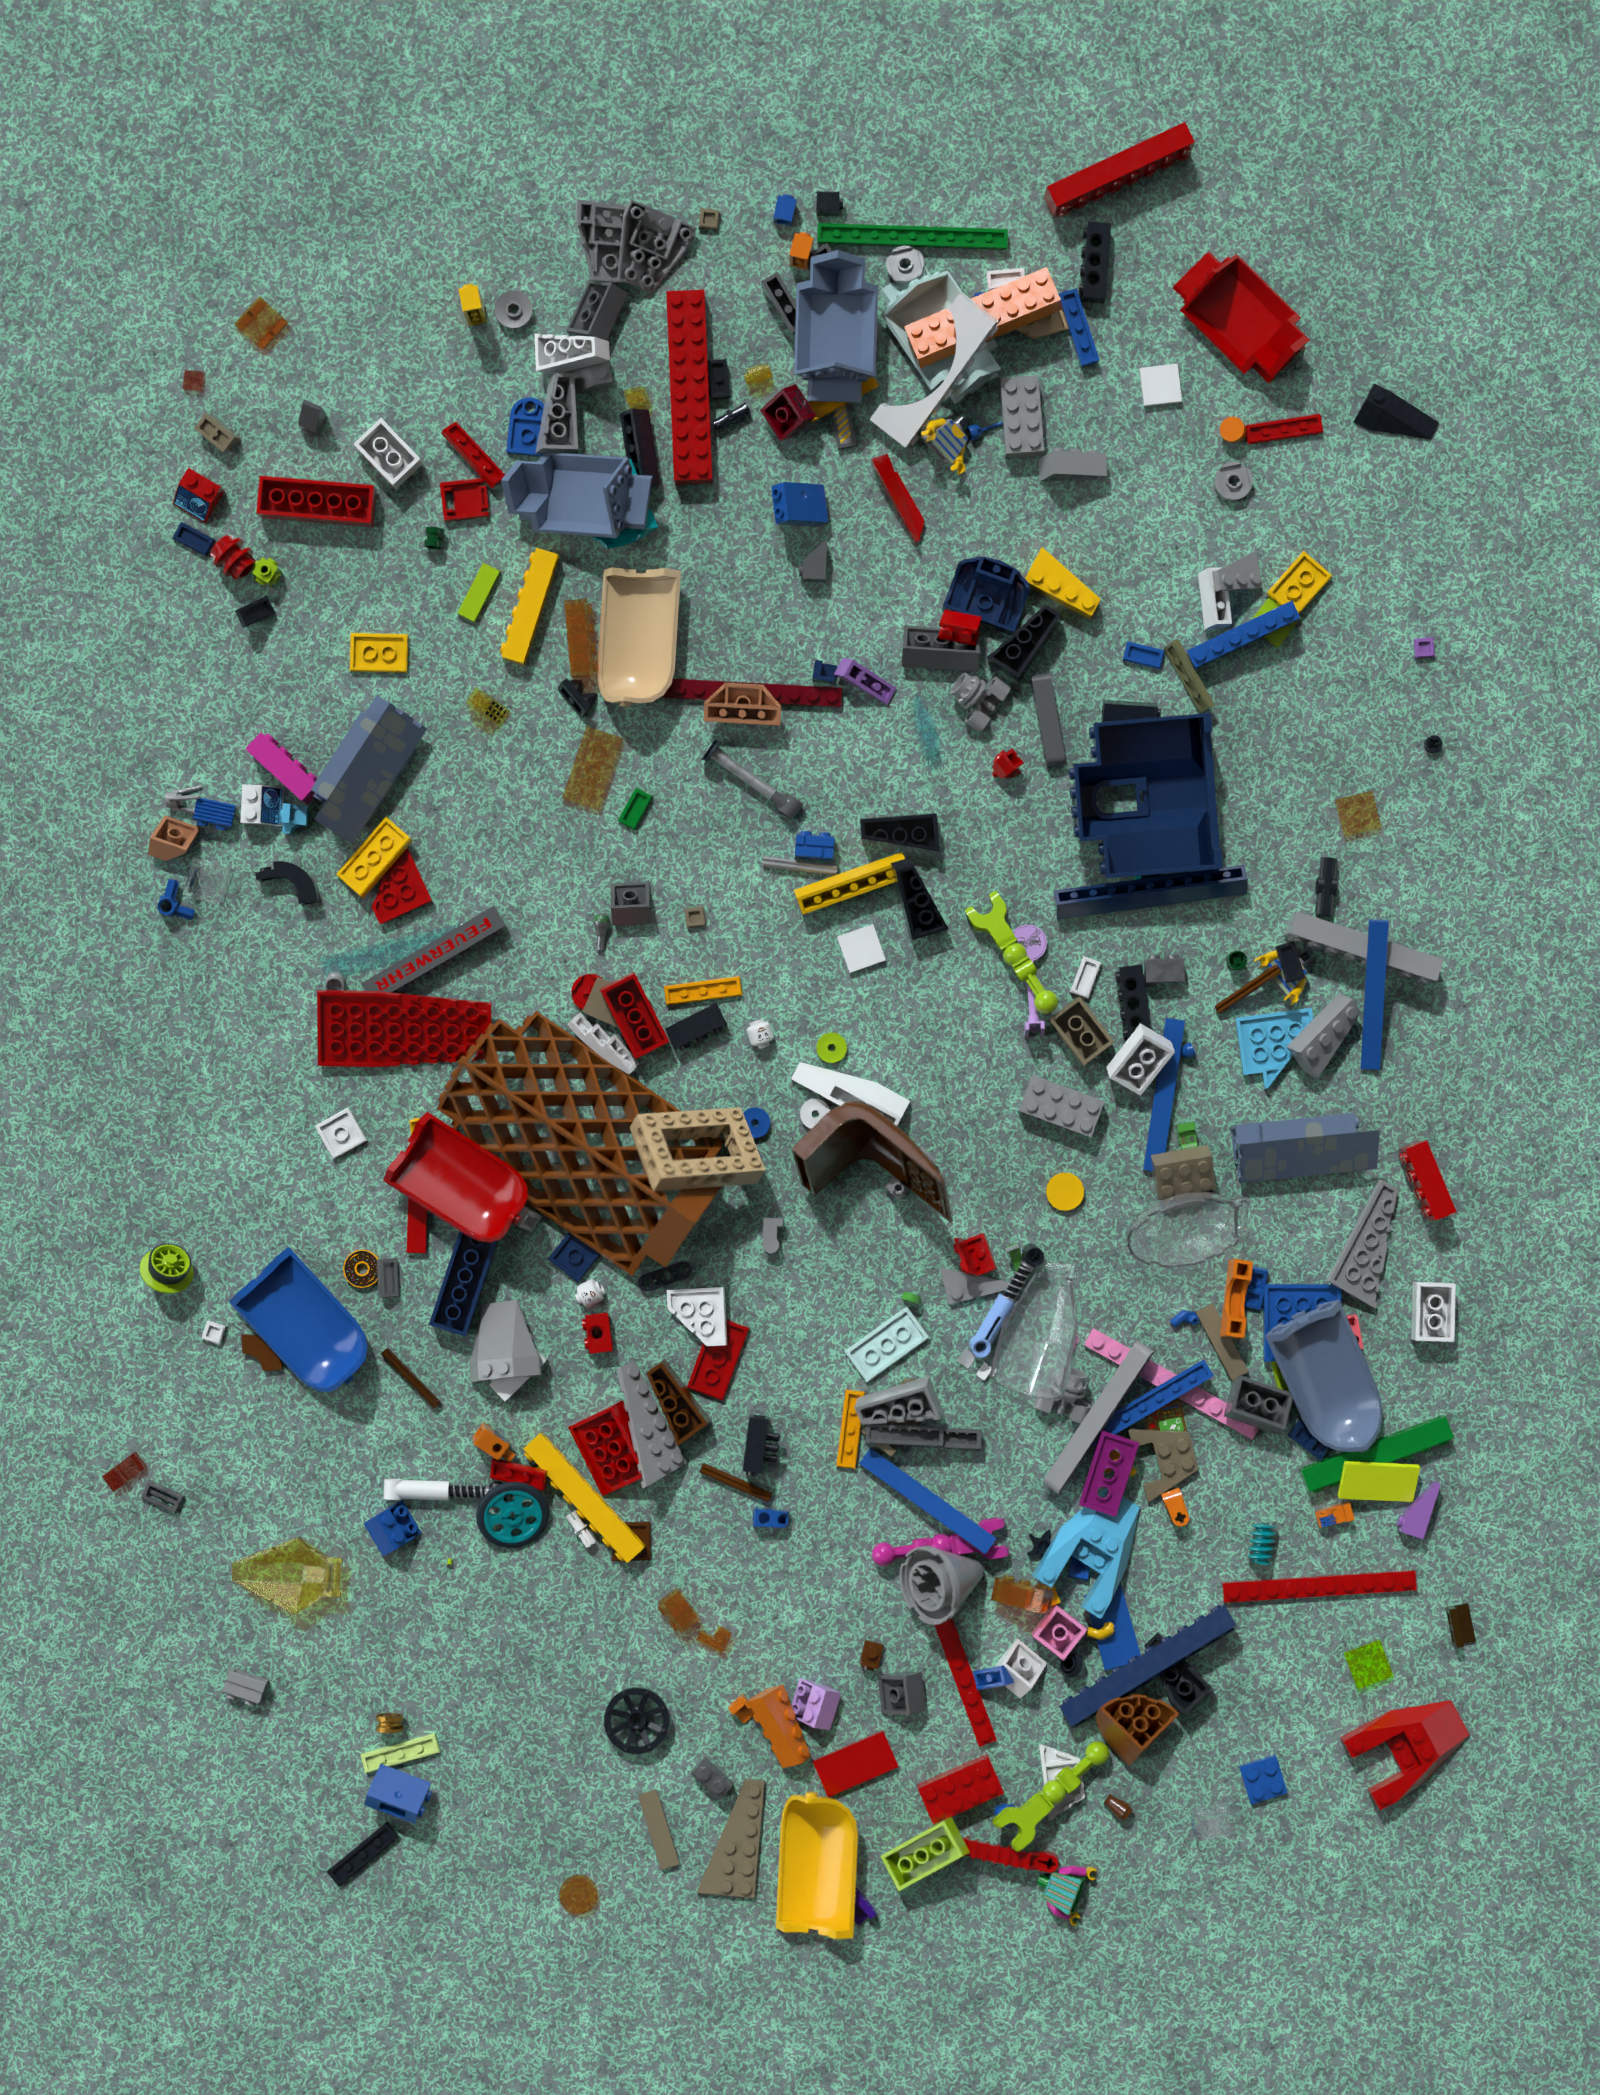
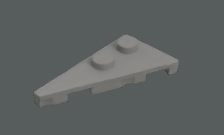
(963, 1287)

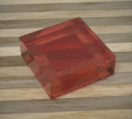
(193, 380)

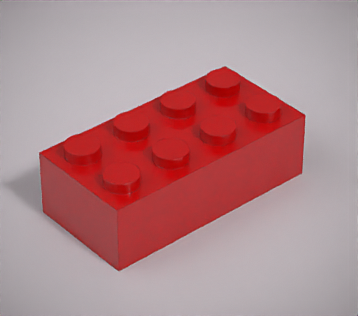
(634, 1014)
(1427, 1180)
(960, 1788)

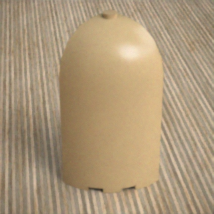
(637, 634)

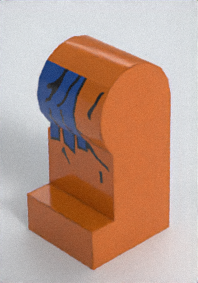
(1334, 1514)

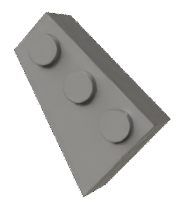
(1073, 465)

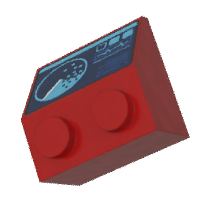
(197, 495)

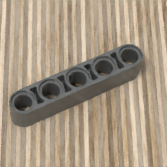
(1048, 720)

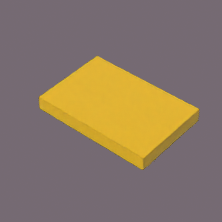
(1299, 582)
(379, 652)

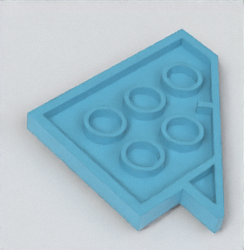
(1265, 1038)

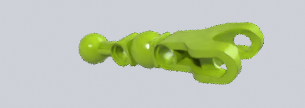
(1013, 952)
(1052, 1794)

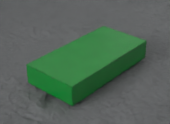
(635, 808)

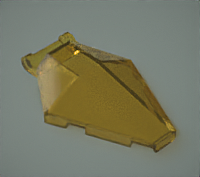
(289, 1575)

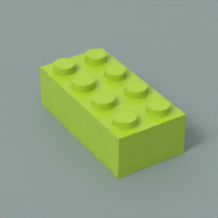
(924, 1854)

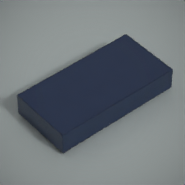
(193, 539)

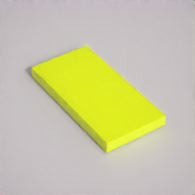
(1378, 1481)

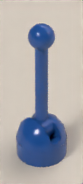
(976, 430)
(1187, 1051)

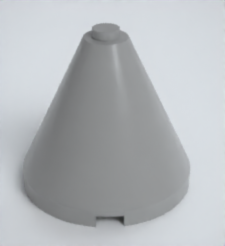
(937, 1582)

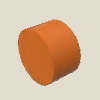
(1233, 430)

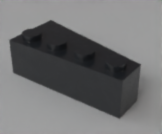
(918, 907)

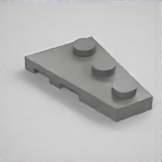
(1239, 575)

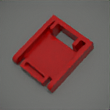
(468, 499)

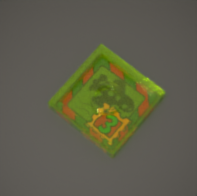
(1368, 1664)

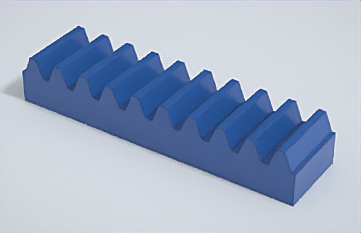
(1078, 328)

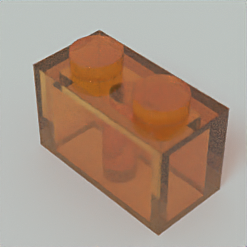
(678, 1610)

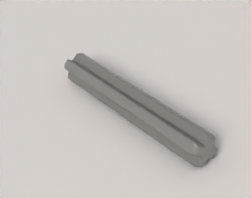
(797, 865)

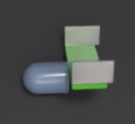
(1016, 1254)

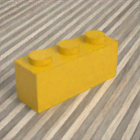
(472, 305)

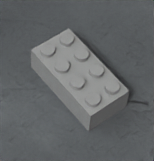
(1021, 416)
(1061, 1106)

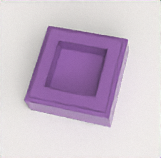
(1423, 647)

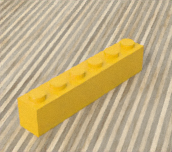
(530, 606)
(846, 884)

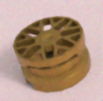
(389, 1722)

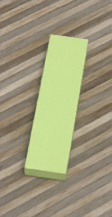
(400, 1752)

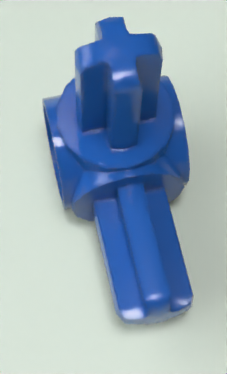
(169, 896)

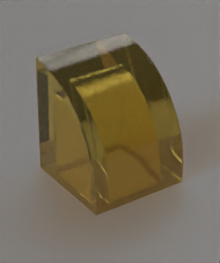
(637, 397)

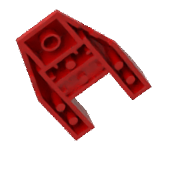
(1419, 1741)

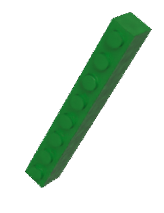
(1383, 1450)

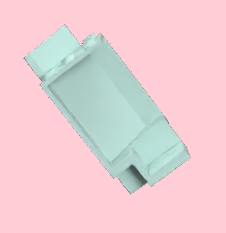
(924, 298)

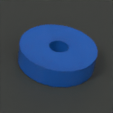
(762, 1117)

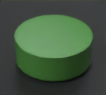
(911, 1298)

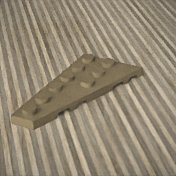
(736, 1854)

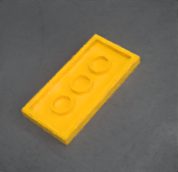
(374, 857)

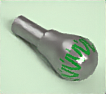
(601, 923)

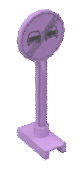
(1035, 943)

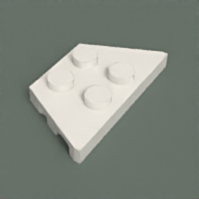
(1052, 1763)

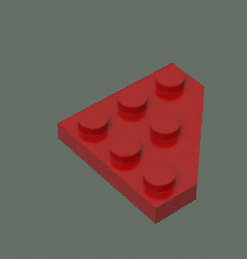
(400, 890)

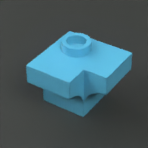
(294, 817)

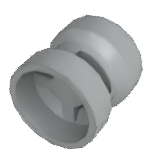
(335, 985)

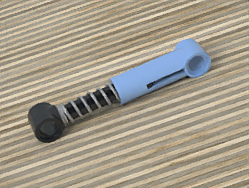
(1004, 1303)

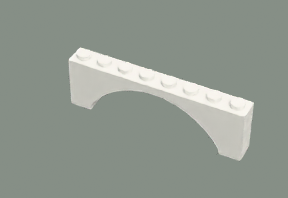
(972, 329)

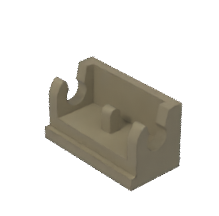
(216, 432)

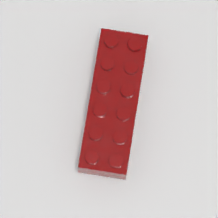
(316, 501)

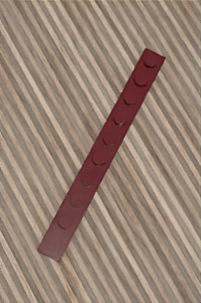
(782, 693)

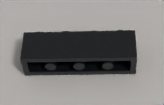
(640, 442)

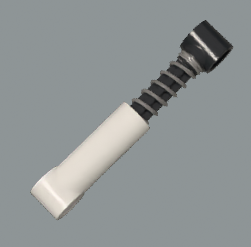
(433, 1490)

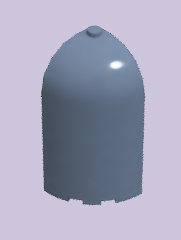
(1328, 1377)

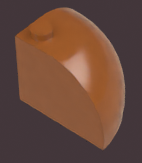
(1133, 1724)

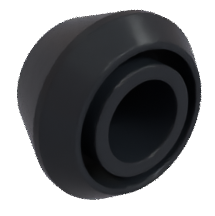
(1072, 1665)

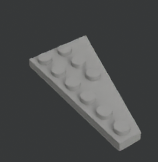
(1364, 1253)
(648, 1429)

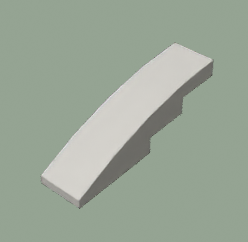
(607, 1047)

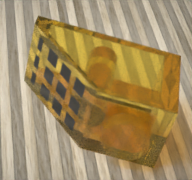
(487, 706)

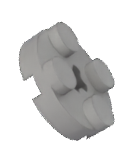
(896, 259)
(1239, 472)

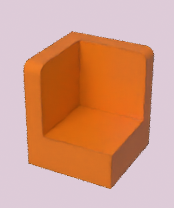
(740, 1709)

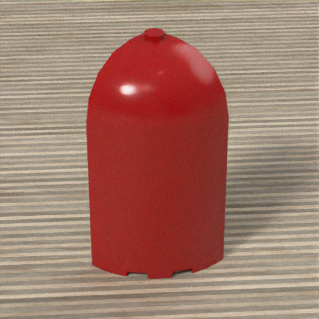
(458, 1181)

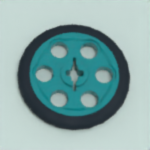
(495, 1497)

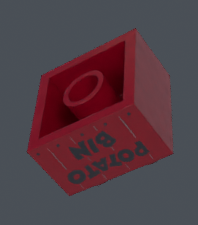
(788, 412)

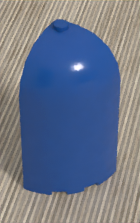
(303, 1323)

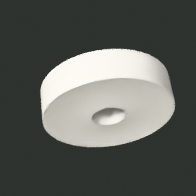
(807, 1109)

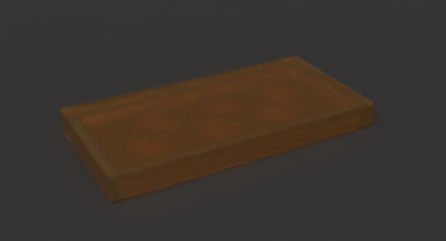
(592, 768)

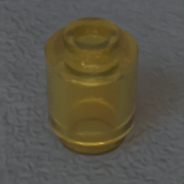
(757, 374)

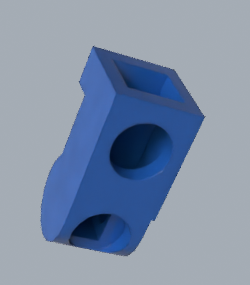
(770, 1518)

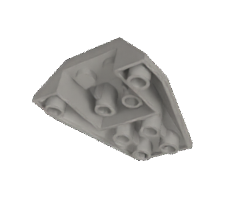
(650, 245)

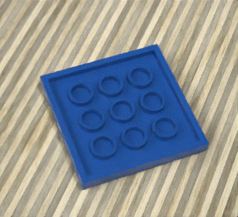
(1286, 1300)

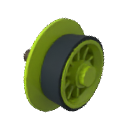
(167, 1269)

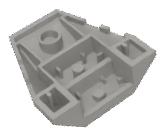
(601, 237)
(503, 1344)

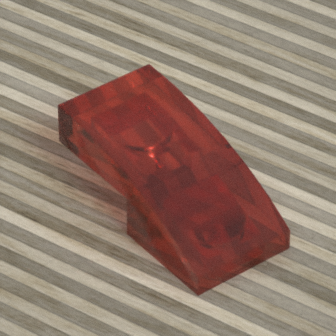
(124, 1471)

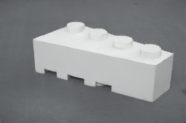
(568, 353)

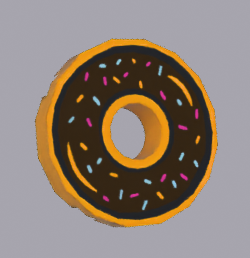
(351, 1272)

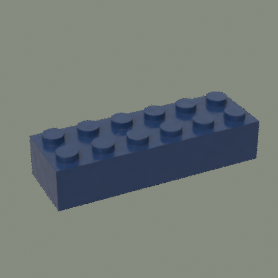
(463, 1284)

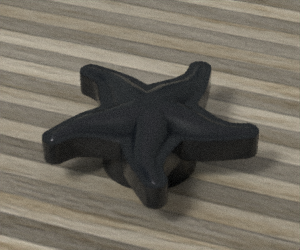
(1040, 1544)

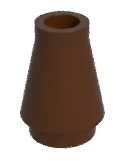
(1118, 1807)

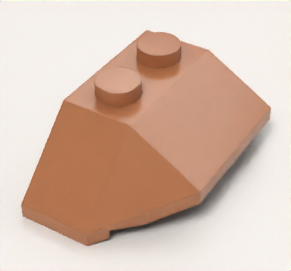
(742, 705)

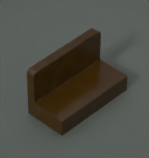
(1460, 1624)

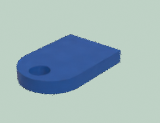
(524, 427)

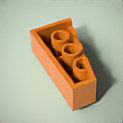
(780, 1725)

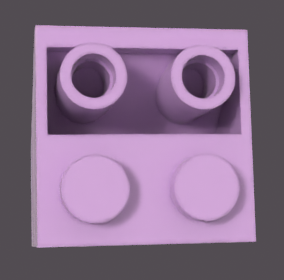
(815, 1704)

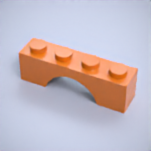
(1233, 1314)

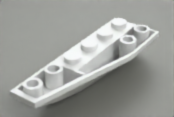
(847, 1088)

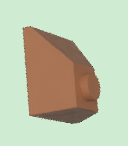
(171, 838)

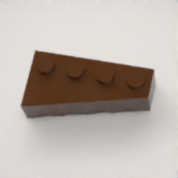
(677, 1403)

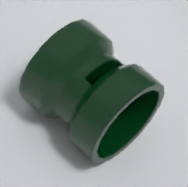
(434, 537)
(1239, 959)

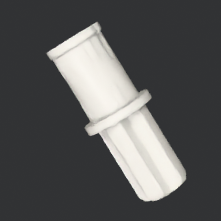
(581, 1529)

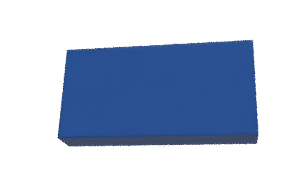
(1143, 655)

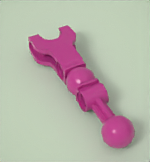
(885, 1554)

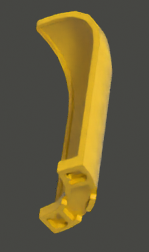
(817, 1867)

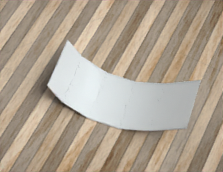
(966, 1360)

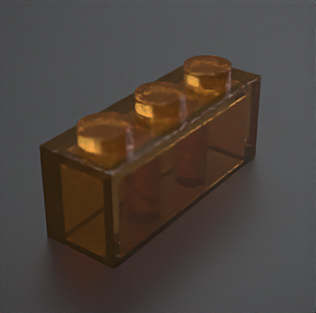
(1022, 1594)

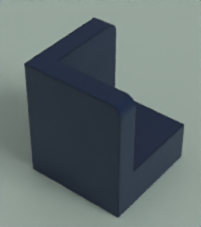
(824, 672)

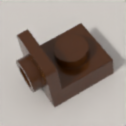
(871, 1655)

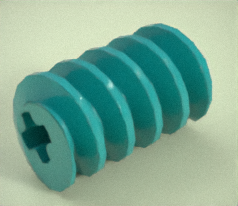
(1262, 1543)

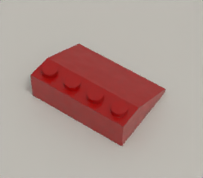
(608, 1448)

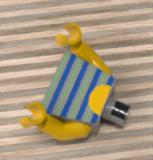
(947, 441)
(1291, 989)

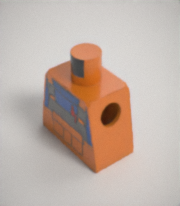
(485, 1439)

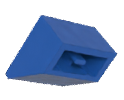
(392, 1528)

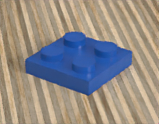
(1263, 1779)

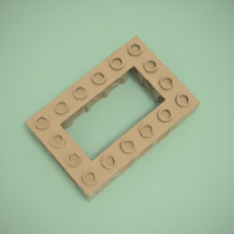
(664, 1174)

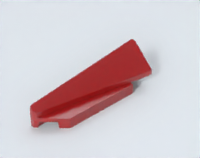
(899, 496)

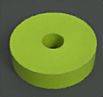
(831, 1056)

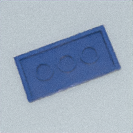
(1121, 1645)

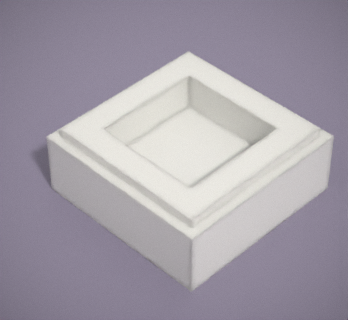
(213, 1332)

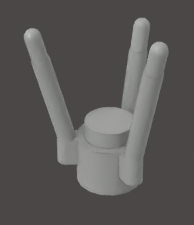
(176, 798)

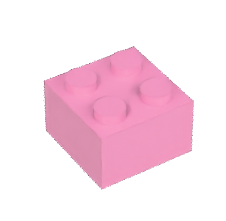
(1059, 1631)

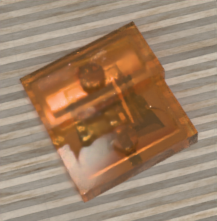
(261, 323)

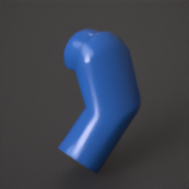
(1185, 1316)

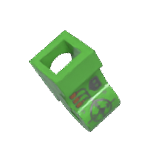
(1186, 1135)

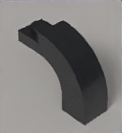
(303, 882)

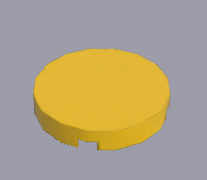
(1064, 1191)

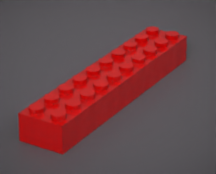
(689, 387)

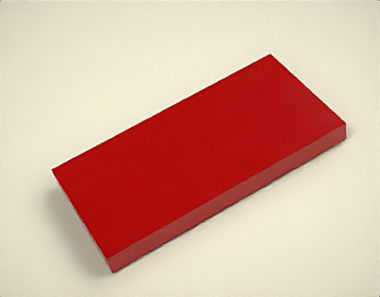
(717, 1363)
(855, 1763)

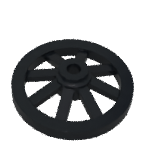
(662, 1708)

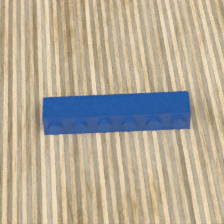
(1243, 635)

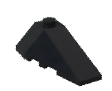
(1391, 414)
(1183, 1683)

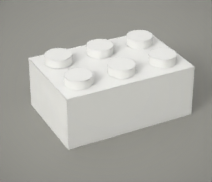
(388, 453)
(1140, 1059)
(1433, 1311)

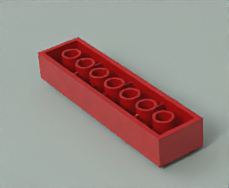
(1119, 170)

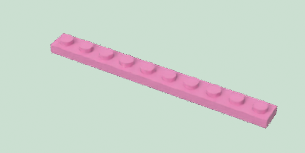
(1158, 1375)

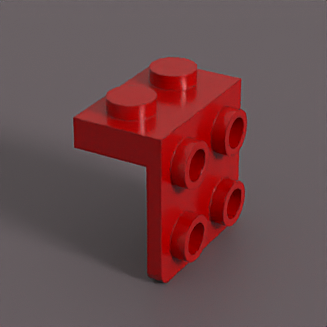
(975, 1255)

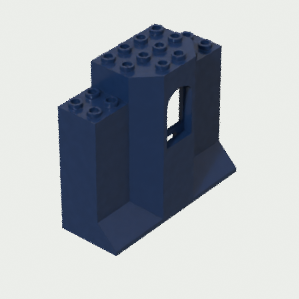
(1178, 814)

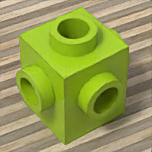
(271, 576)

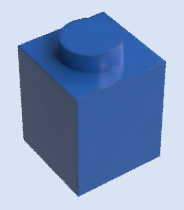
(785, 210)

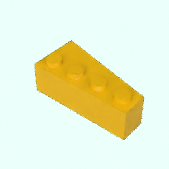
(1059, 584)

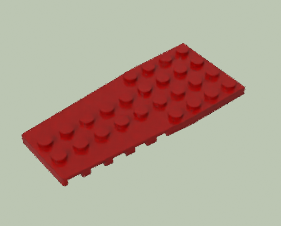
(396, 1028)

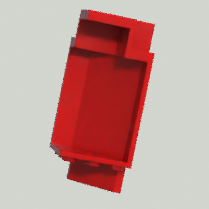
(1241, 315)

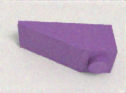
(864, 680)
(1418, 1513)

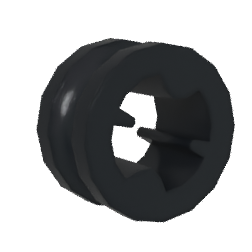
(1433, 738)

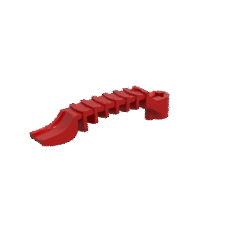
(1005, 1855)

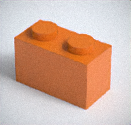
(801, 250)

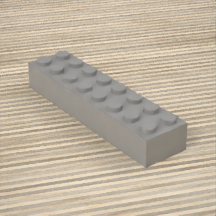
(1353, 946)

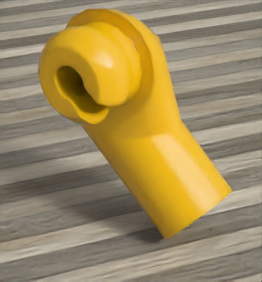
(1102, 1633)

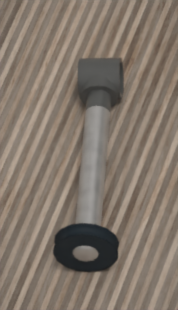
(786, 804)

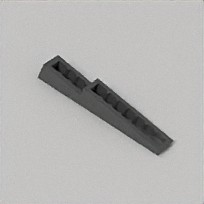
(924, 1436)

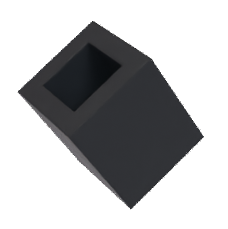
(828, 203)

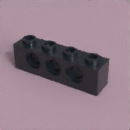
(1101, 232)
(1135, 974)

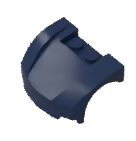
(990, 591)

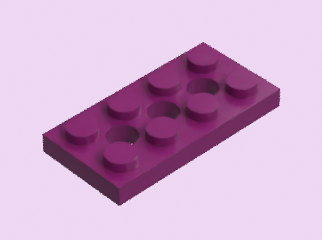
(1102, 1461)

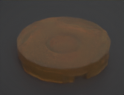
(578, 1894)

